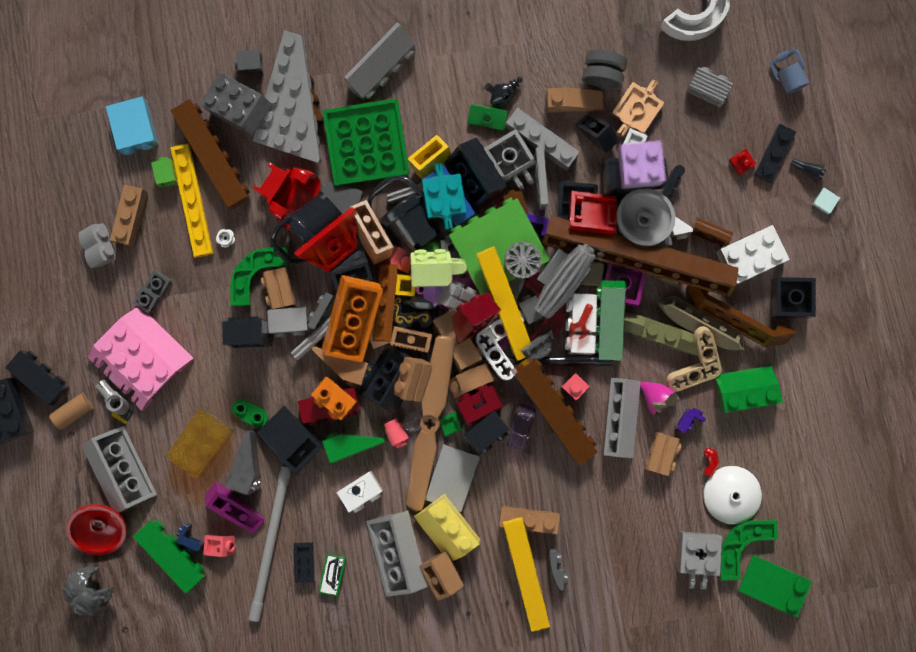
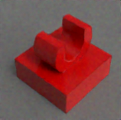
(742, 161)

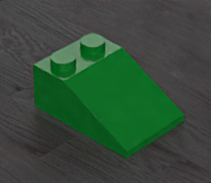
(775, 586)

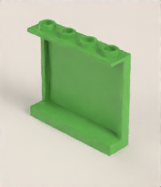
(496, 229)

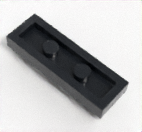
(775, 153)

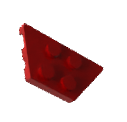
(332, 243)

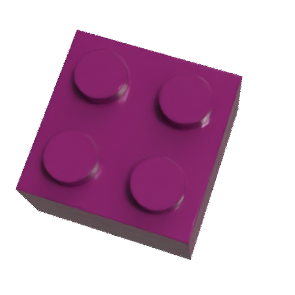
(633, 280)

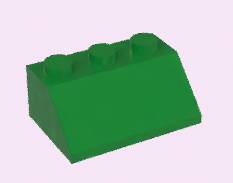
(747, 389)

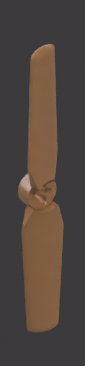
(433, 403)

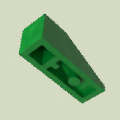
(346, 445)

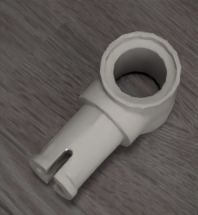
(111, 398)

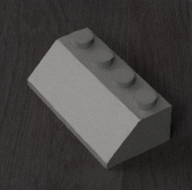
(380, 63)
(119, 469)
(397, 554)

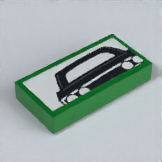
(332, 575)

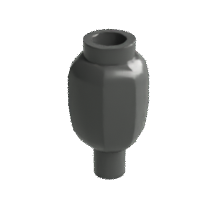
(419, 304)

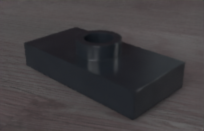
(304, 562)

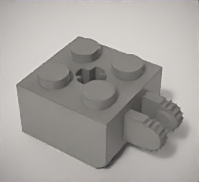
(520, 163)
(705, 565)

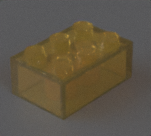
(199, 443)

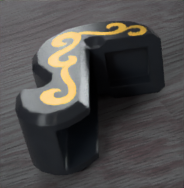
(409, 320)

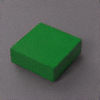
(450, 424)

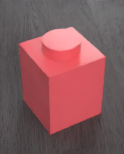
(574, 387)

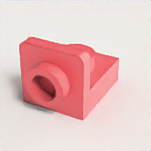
(219, 545)

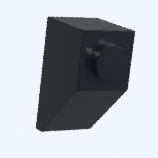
(598, 132)

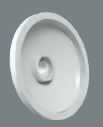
(719, 492)

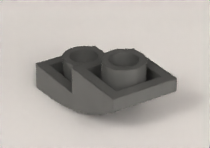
(152, 292)
(559, 574)

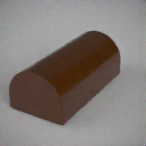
(711, 232)

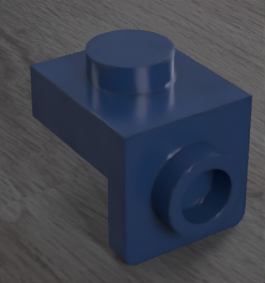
(191, 544)

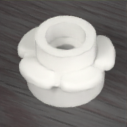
(225, 233)

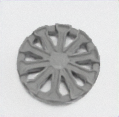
(522, 260)

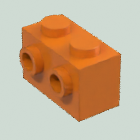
(333, 398)

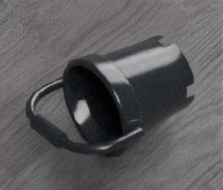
(408, 219)
(306, 223)

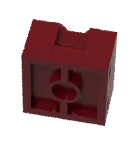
(479, 404)

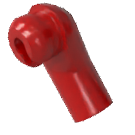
(713, 461)

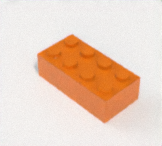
(352, 318)

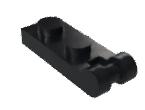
(670, 188)

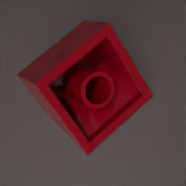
(474, 316)

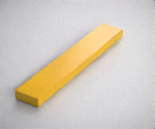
(192, 200)
(503, 296)
(526, 574)

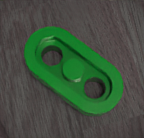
(250, 412)

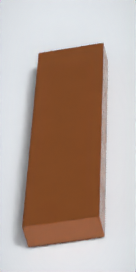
(384, 314)

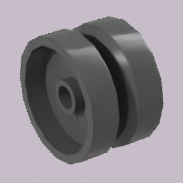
(604, 69)

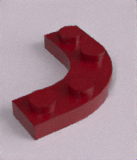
(554, 322)

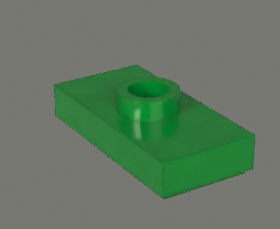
(487, 116)

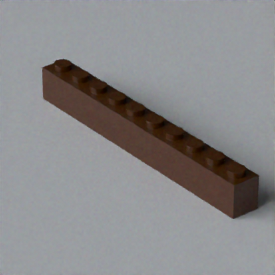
(651, 260)

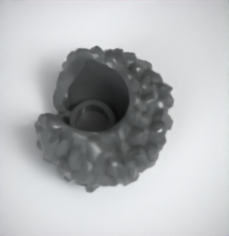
(81, 594)

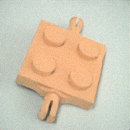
(637, 108)

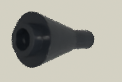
(812, 170)

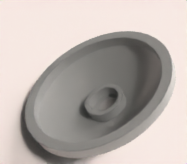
(653, 208)

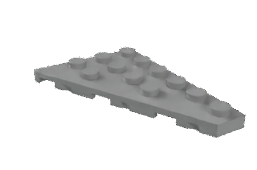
(291, 118)

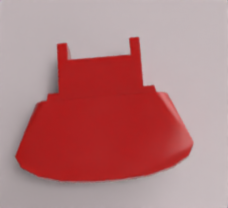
(287, 192)

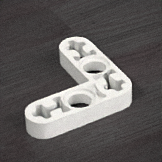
(493, 339)

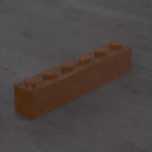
(210, 155)
(554, 410)

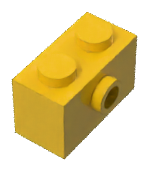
(425, 158)

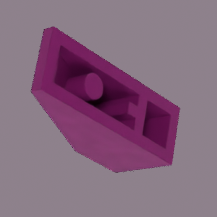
(232, 507)

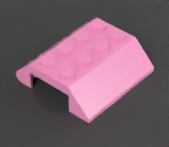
(139, 356)

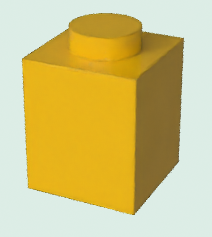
(404, 285)

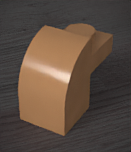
(470, 380)

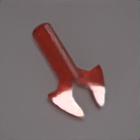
(582, 322)

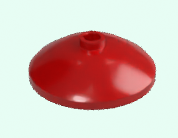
(96, 537)

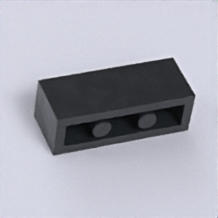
(37, 377)

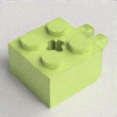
(434, 268)

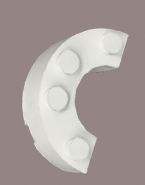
(695, 27)

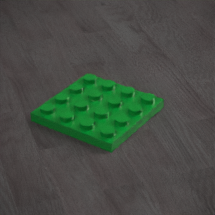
(366, 142)

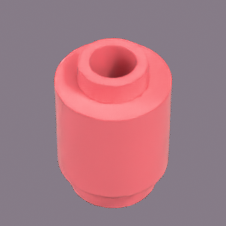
(396, 433)

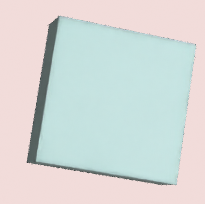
(826, 201)

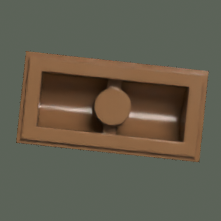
(71, 411)

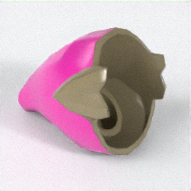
(658, 397)

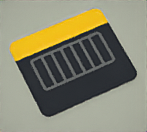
(125, 417)

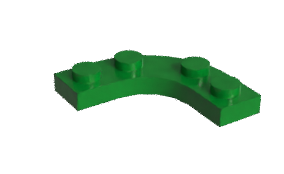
(245, 271)
(736, 541)

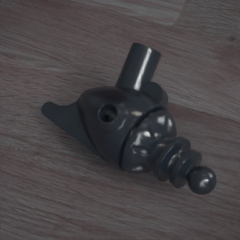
(502, 92)

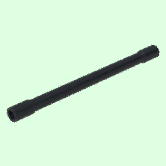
(557, 361)

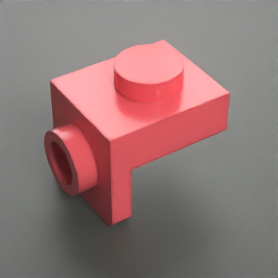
(400, 258)

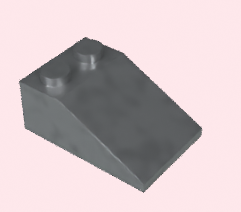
(246, 468)

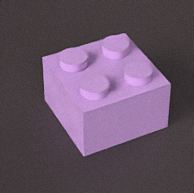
(641, 164)

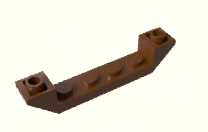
(738, 321)

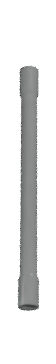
(257, 603)

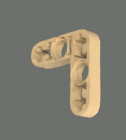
(705, 363)

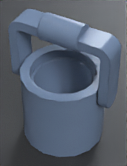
(793, 76)

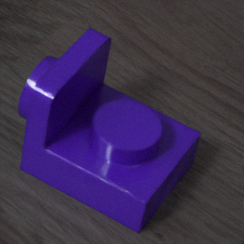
(538, 221)
(686, 421)

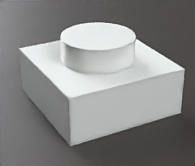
(634, 137)

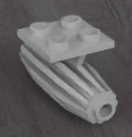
(562, 278)

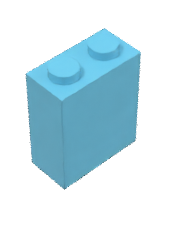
(132, 125)

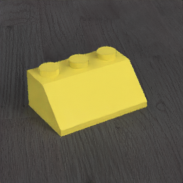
(447, 528)

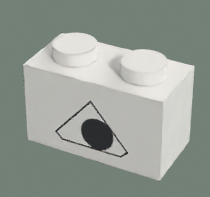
(360, 491)

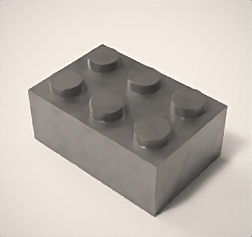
(236, 104)

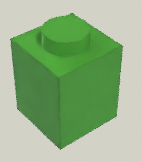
(164, 172)

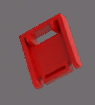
(595, 213)

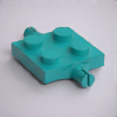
(443, 196)

